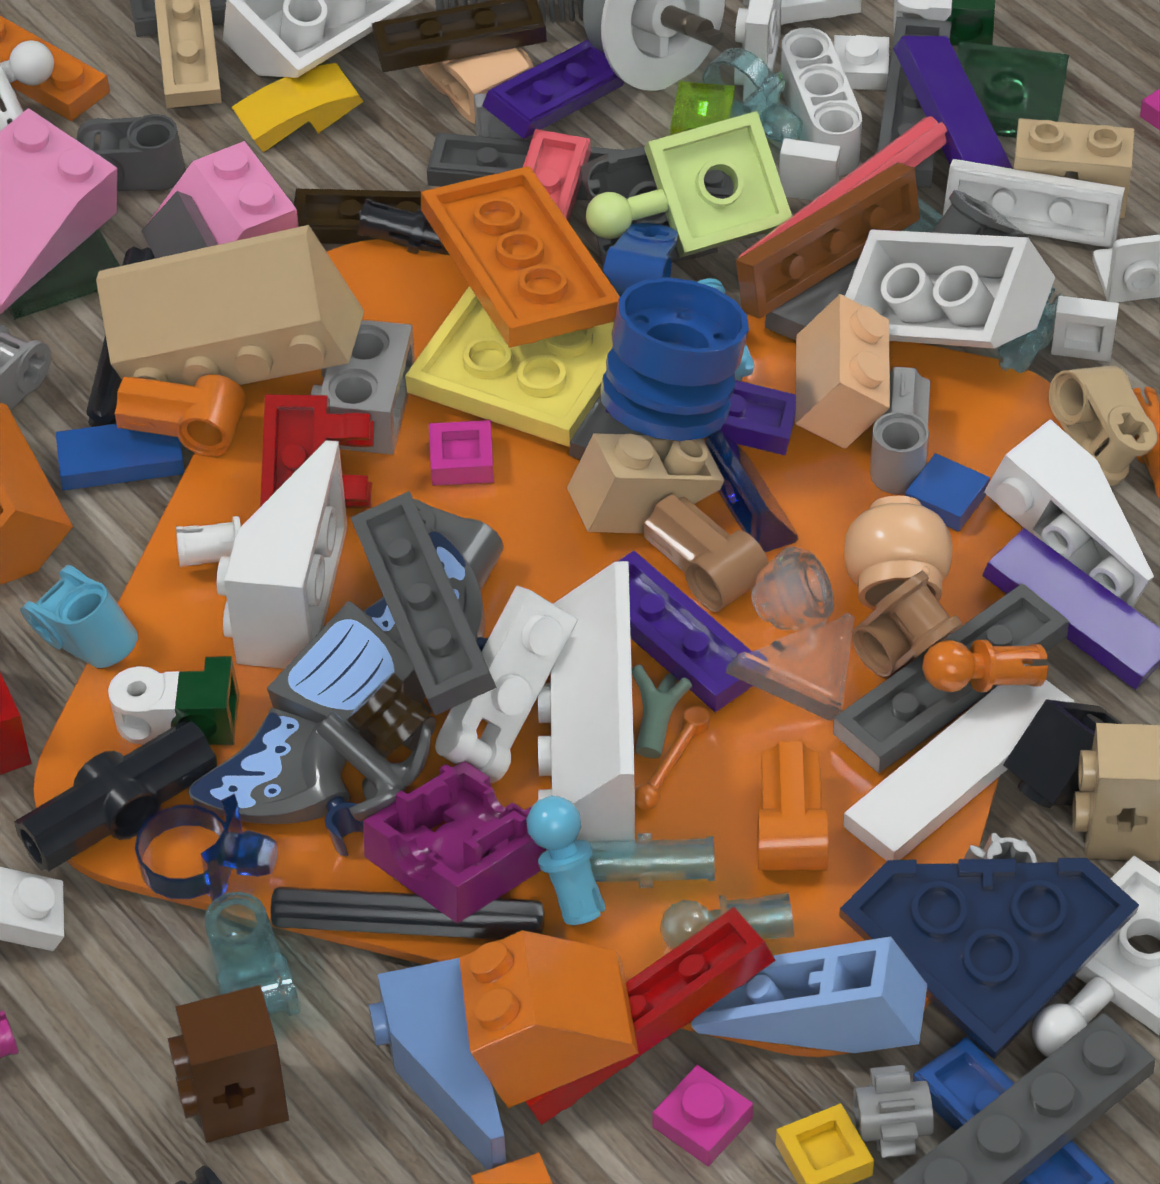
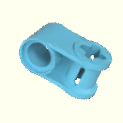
(82, 620)

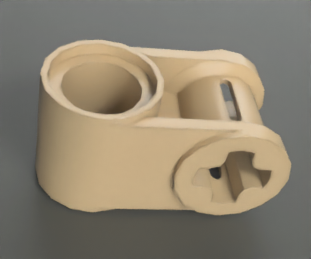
(1103, 415)

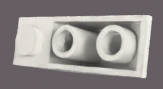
(1069, 505)

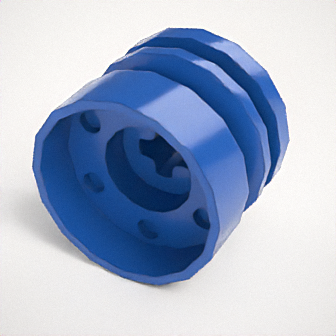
(673, 358)

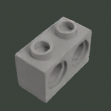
(373, 381)

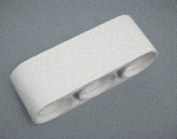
(821, 94)

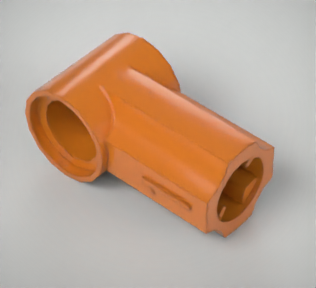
(199, 415)
(791, 821)

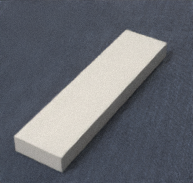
(946, 771)

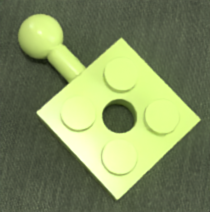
(679, 170)

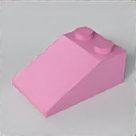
(49, 200)

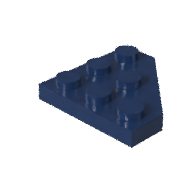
(992, 933)

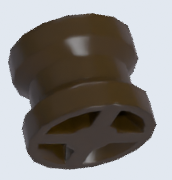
(389, 715)

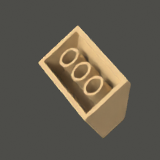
(230, 311)

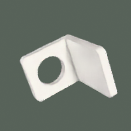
(1130, 269)

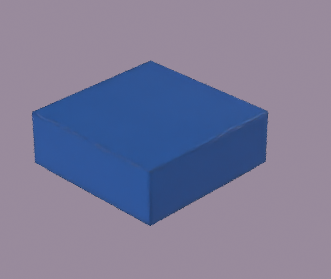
(949, 490)

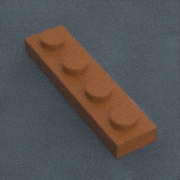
(826, 240)

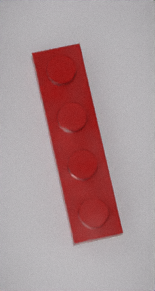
(673, 994)

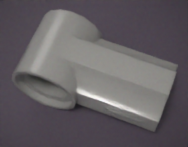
(901, 433)

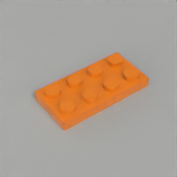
(520, 256)

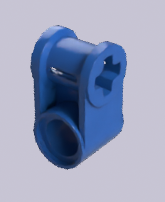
(640, 255)

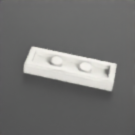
(1042, 202)

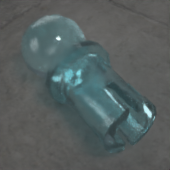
(767, 915)

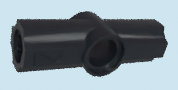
(115, 795)

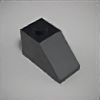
(1051, 748)

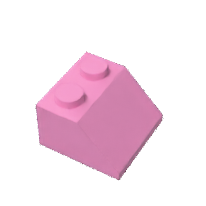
(236, 195)

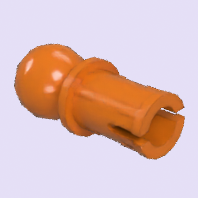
(952, 665)

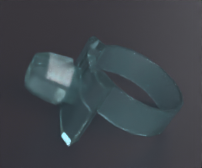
(776, 118)

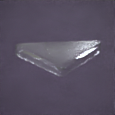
(803, 667)

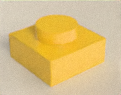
(825, 1149)

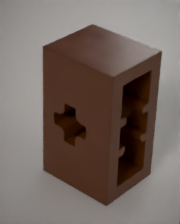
(229, 1064)

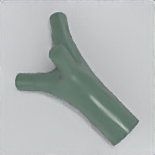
(656, 710)

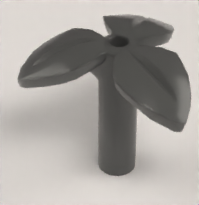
(382, 777)

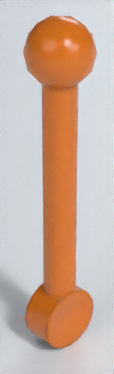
(695, 721)

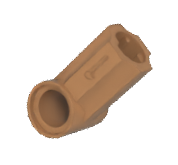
(714, 563)

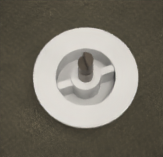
(653, 40)

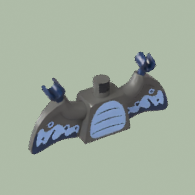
(287, 766)

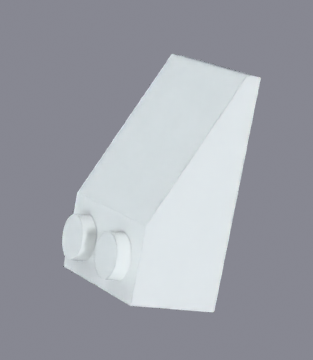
(286, 564)

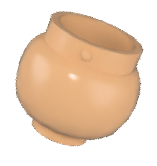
(893, 545)

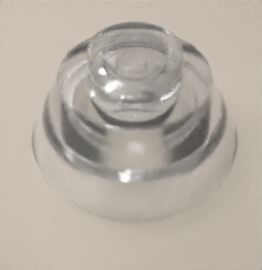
(793, 591)

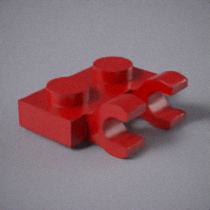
(297, 428)

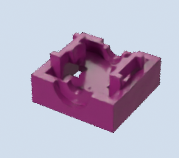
(454, 863)

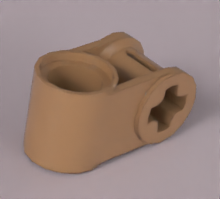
(902, 627)

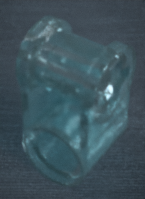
(251, 959)

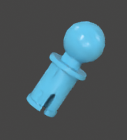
(555, 826)

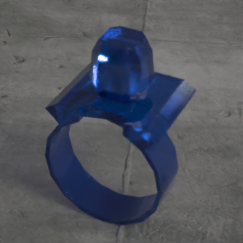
(245, 851)

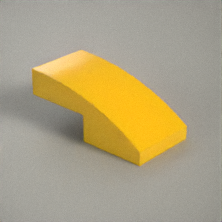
(289, 103)

